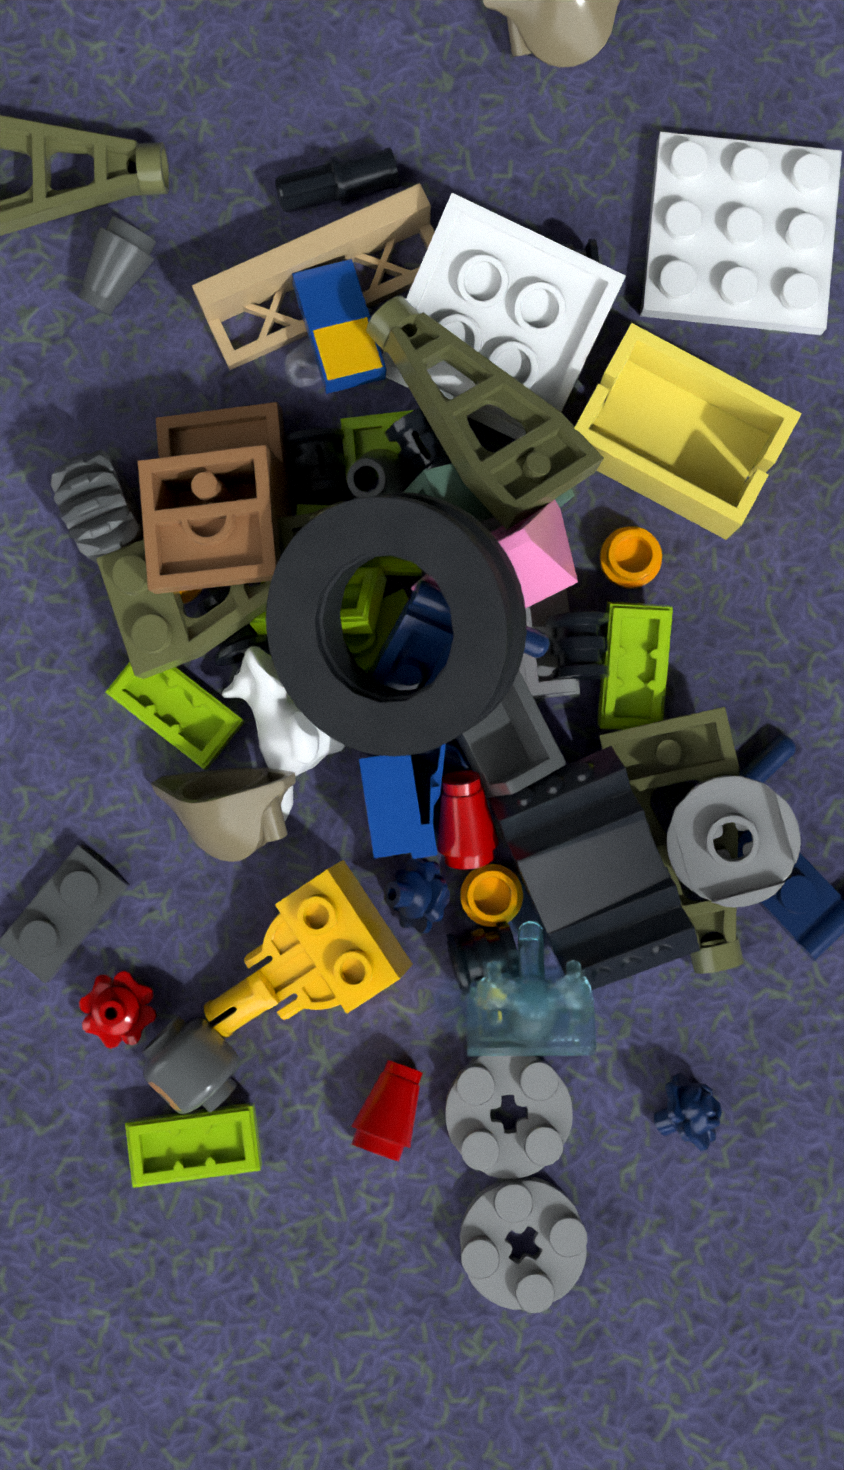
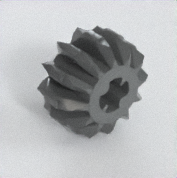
(96, 504)

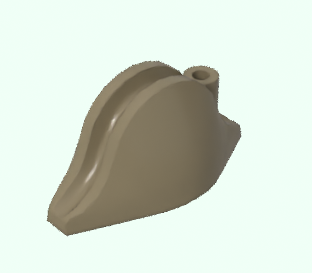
(557, 30)
(229, 809)

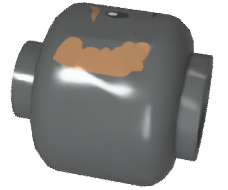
(190, 1065)

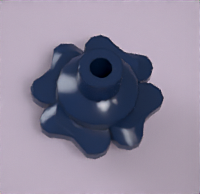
(418, 895)
(690, 1112)

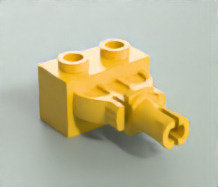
(323, 947)

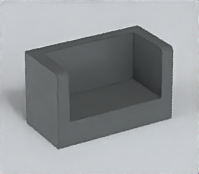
(511, 744)

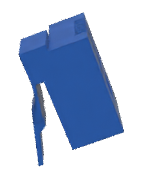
(394, 806)

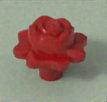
(117, 1009)

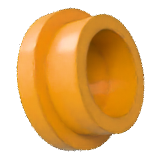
(630, 557)
(491, 895)

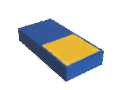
(337, 326)

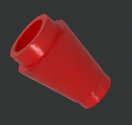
(465, 822)
(389, 1112)

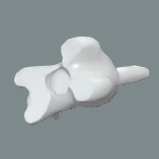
(284, 733)

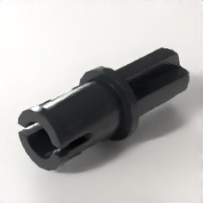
(337, 181)

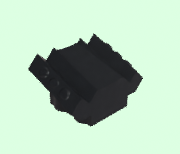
(594, 871)

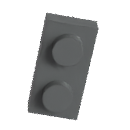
(63, 914)

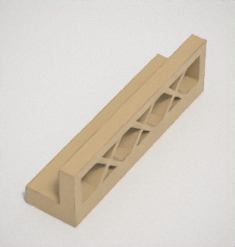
(270, 273)

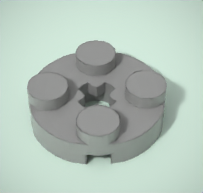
(765, 859)
(485, 1141)
(558, 1234)

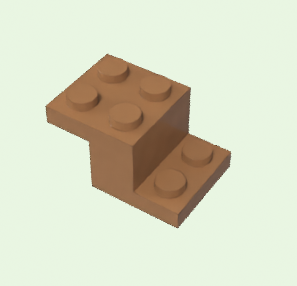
(215, 498)

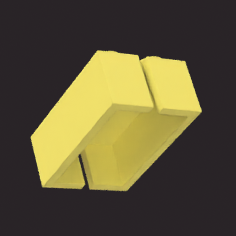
(684, 432)

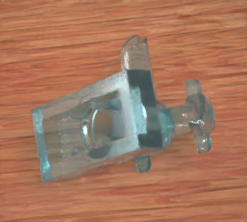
(532, 1013)

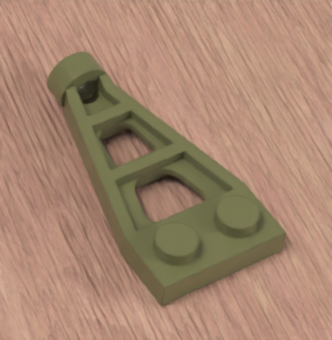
(111, 172)
(522, 474)
(157, 626)
(676, 752)

